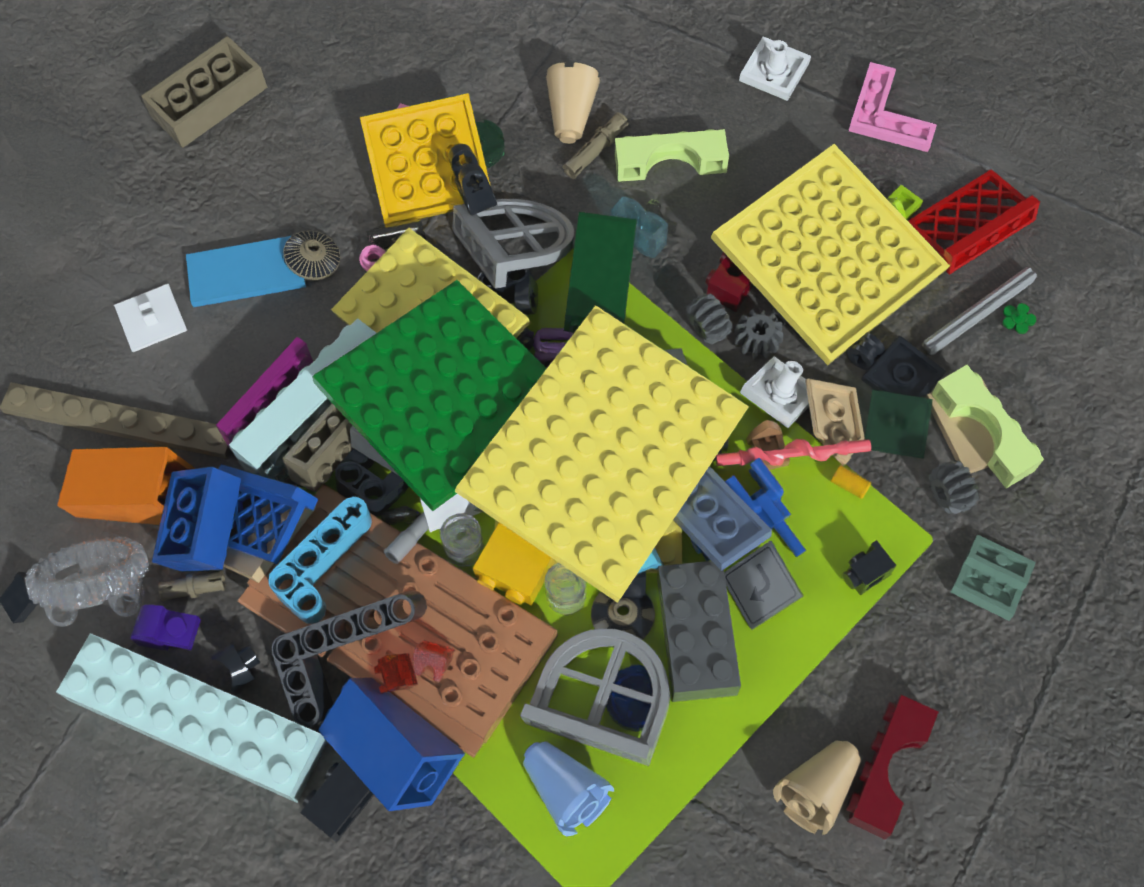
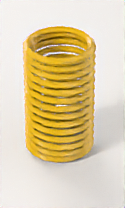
(852, 479)

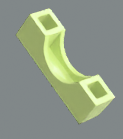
(702, 149)
(966, 396)

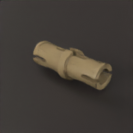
(192, 586)

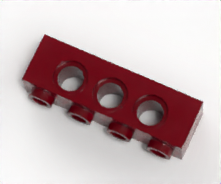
(727, 288)

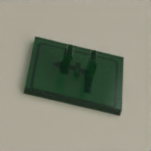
(898, 423)

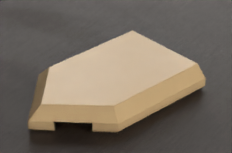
(834, 414)

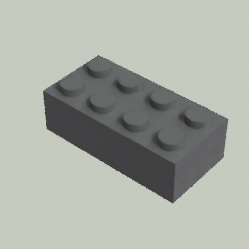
(698, 631)

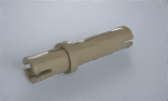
(603, 138)

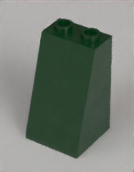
(600, 267)

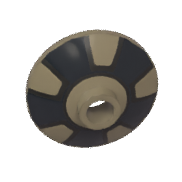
(637, 622)

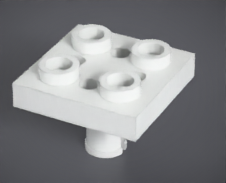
(776, 63)
(783, 386)

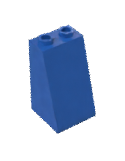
(389, 745)

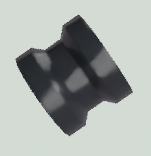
(866, 351)

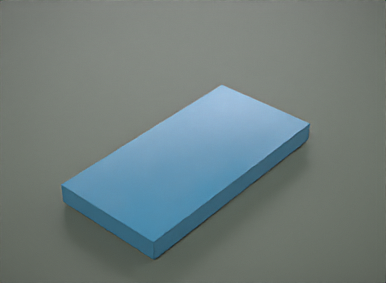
(240, 272)

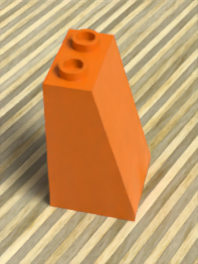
(119, 483)

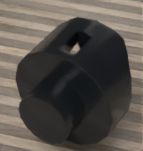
(239, 663)

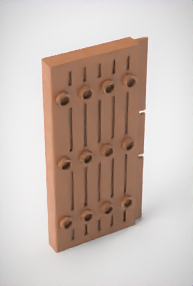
(491, 636)

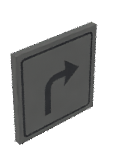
(762, 585)

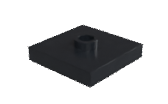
(903, 371)

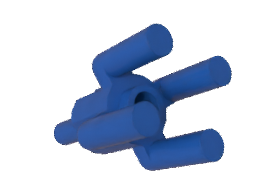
(768, 503)

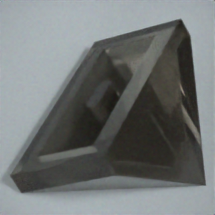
(387, 234)

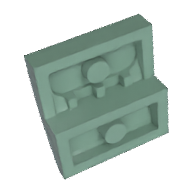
(993, 577)

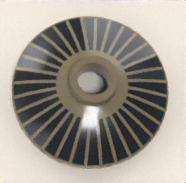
(308, 263)

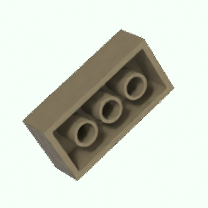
(204, 91)

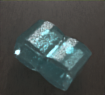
(650, 227)

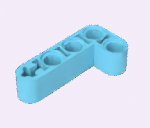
(327, 555)

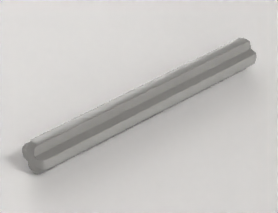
(979, 311)

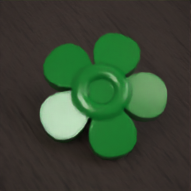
(1018, 317)

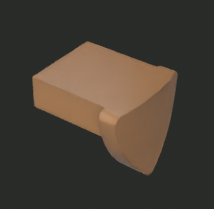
(768, 437)

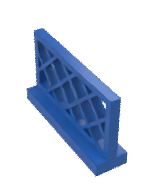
(281, 498)

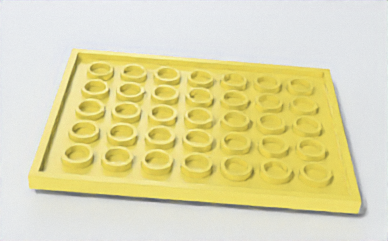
(603, 452)

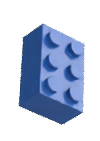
(197, 520)

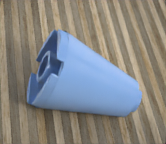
(566, 787)

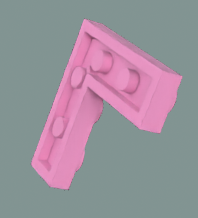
(873, 121)

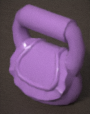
(545, 351)

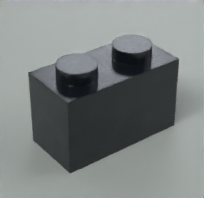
(337, 801)

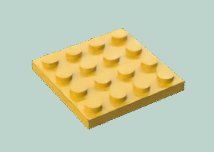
(411, 156)

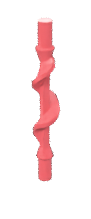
(794, 449)

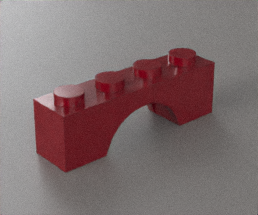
(876, 804)

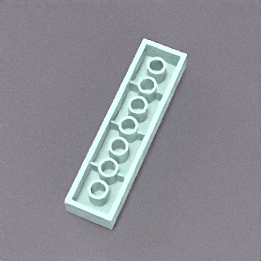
(193, 717)

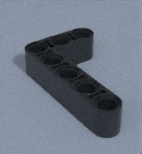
(335, 635)

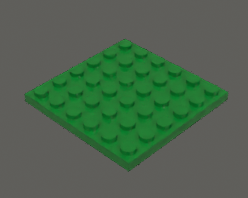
(433, 389)

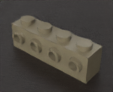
(320, 450)

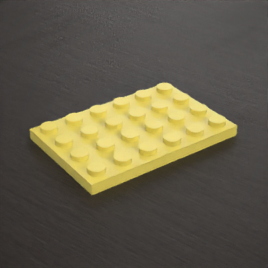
(409, 276)

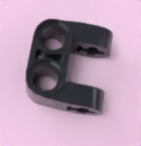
(471, 180)
(519, 289)
(367, 484)

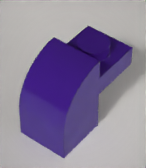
(164, 628)

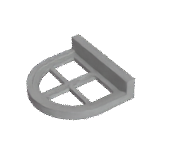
(489, 253)
(589, 731)

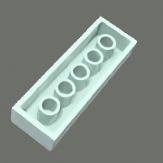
(293, 412)

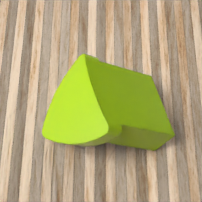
(905, 201)

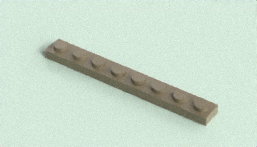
(114, 419)

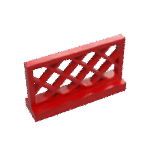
(990, 231)

